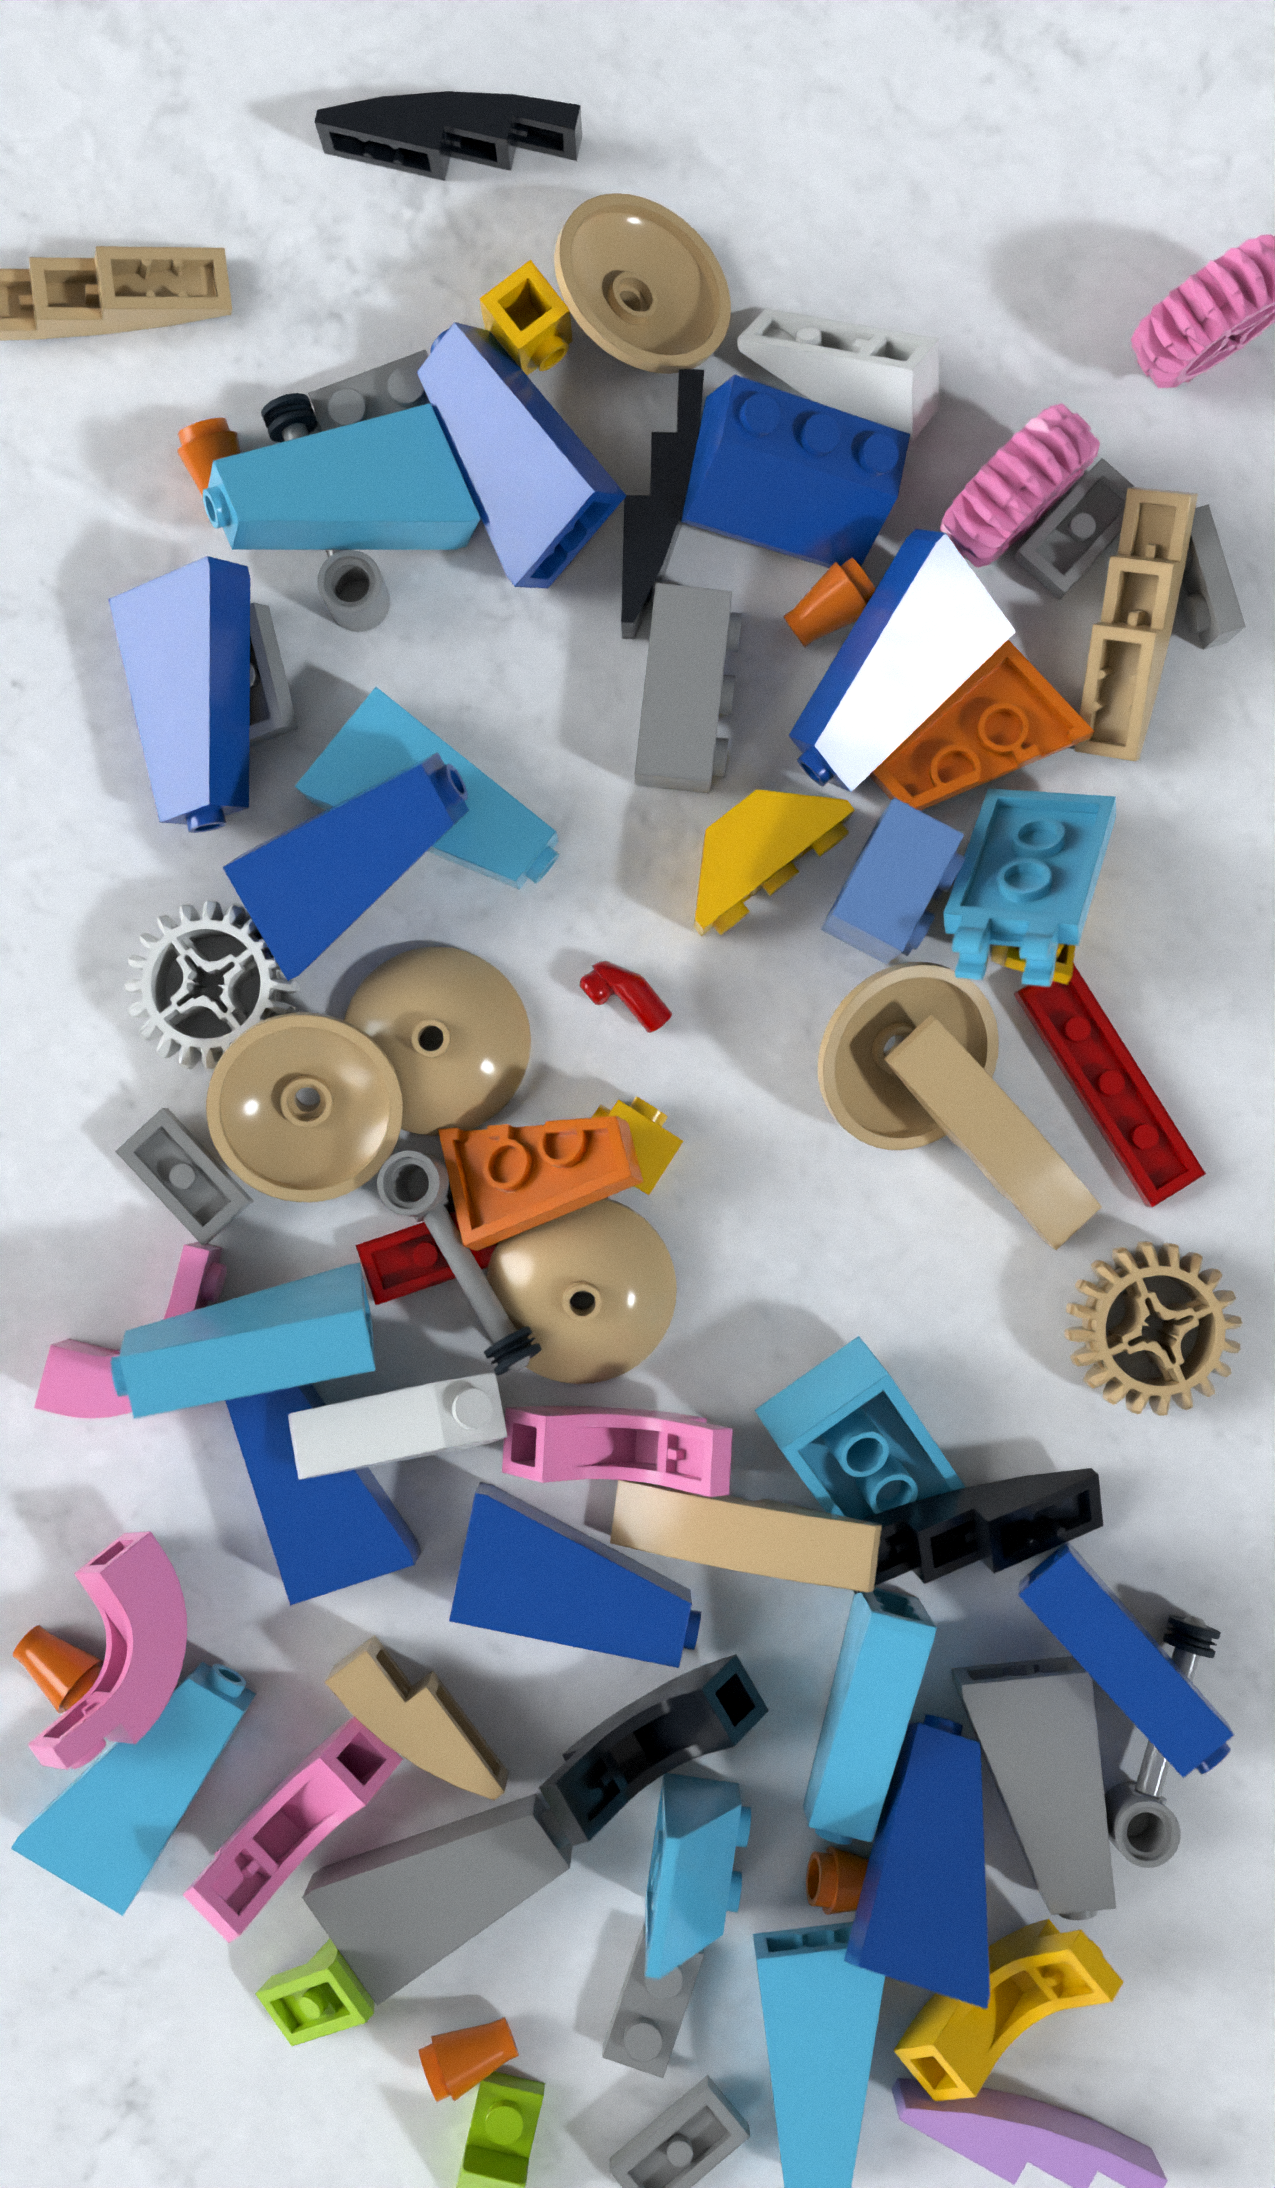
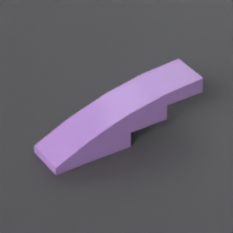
(1011, 2129)

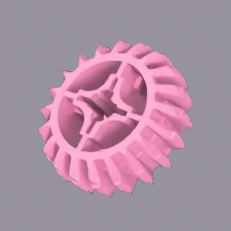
(1209, 315)
(1020, 484)

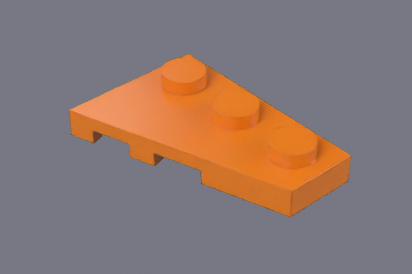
(982, 731)
(529, 1175)

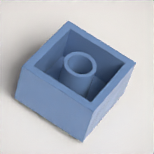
(892, 882)

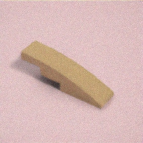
(113, 292)
(1136, 621)
(992, 1132)
(747, 1535)

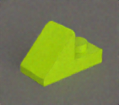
(316, 1997)
(501, 2132)

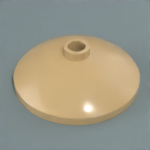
(642, 283)
(482, 1030)
(852, 1070)
(296, 1147)
(597, 1251)

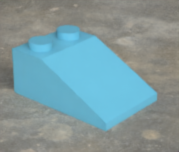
(856, 1437)
(692, 1868)

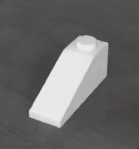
(850, 366)
(398, 1426)

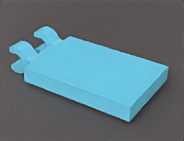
(1028, 878)

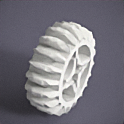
(188, 999)

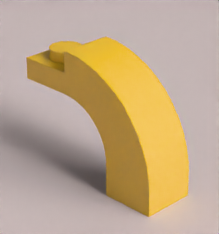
(1030, 1977)

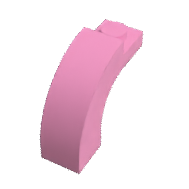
(79, 1374)
(618, 1445)
(143, 1656)
(289, 1824)

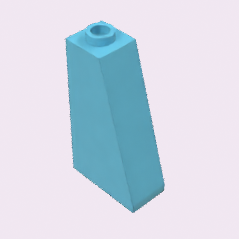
(346, 489)
(381, 739)
(249, 1344)
(867, 1713)
(130, 1801)
(819, 2048)

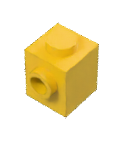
(528, 319)
(652, 1142)

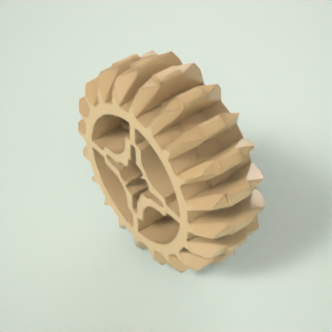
(1165, 1352)

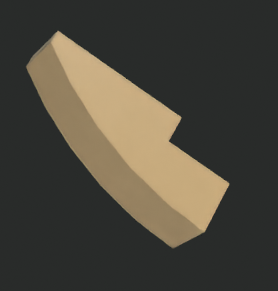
(417, 1720)

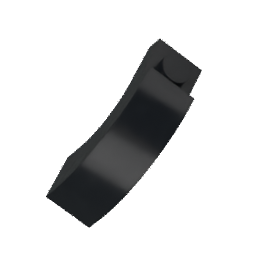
(648, 1738)

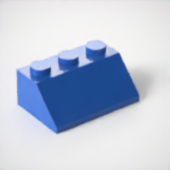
(792, 474)

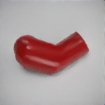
(630, 988)

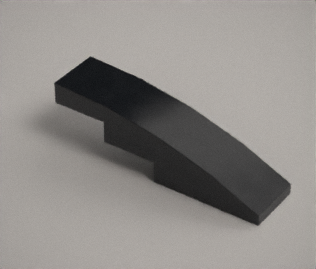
(428, 128)
(655, 519)
(987, 1523)

